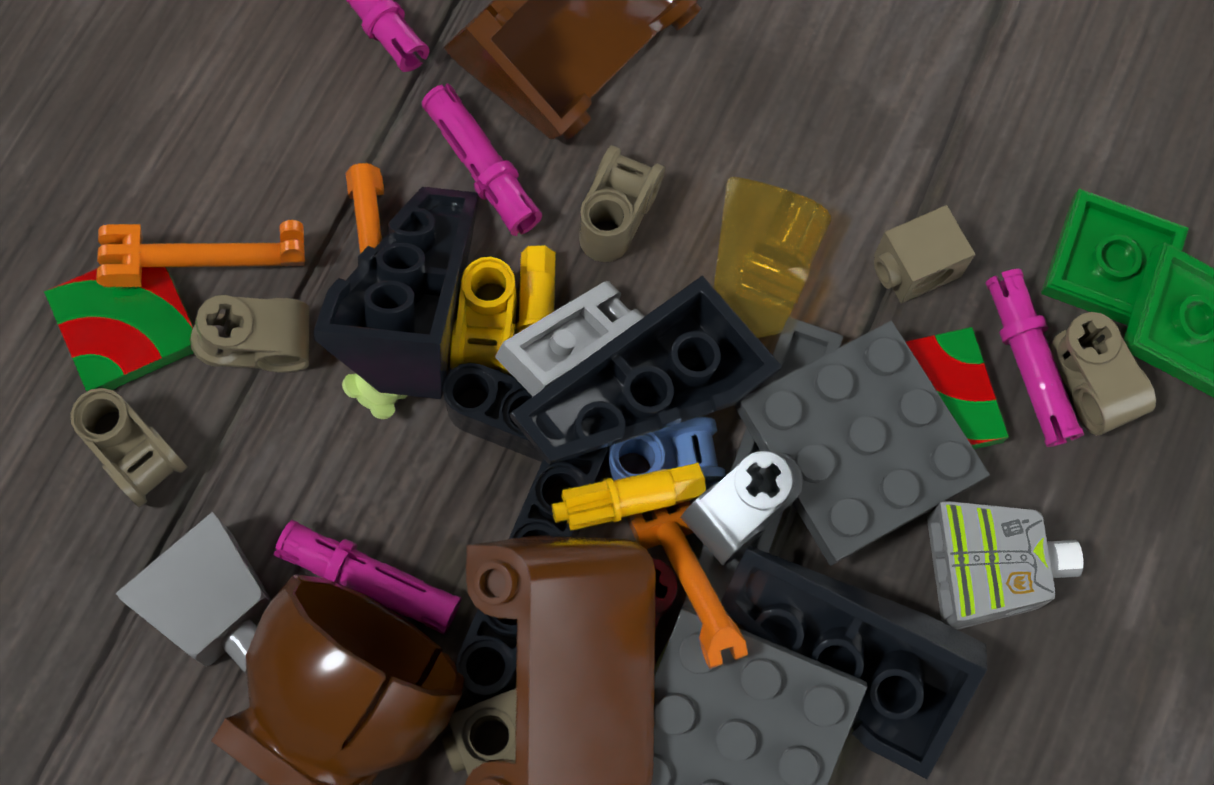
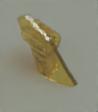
(766, 251)

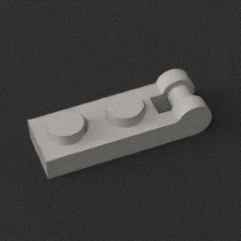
(566, 337)

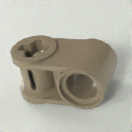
(618, 195)
(260, 333)
(1103, 377)
(131, 451)

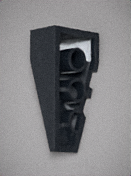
(402, 300)
(657, 373)
(913, 664)

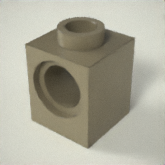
(922, 254)
(465, 722)

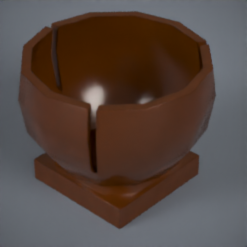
(337, 689)

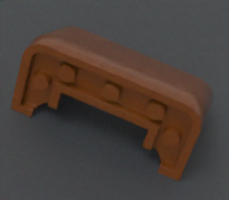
(559, 53)
(580, 657)

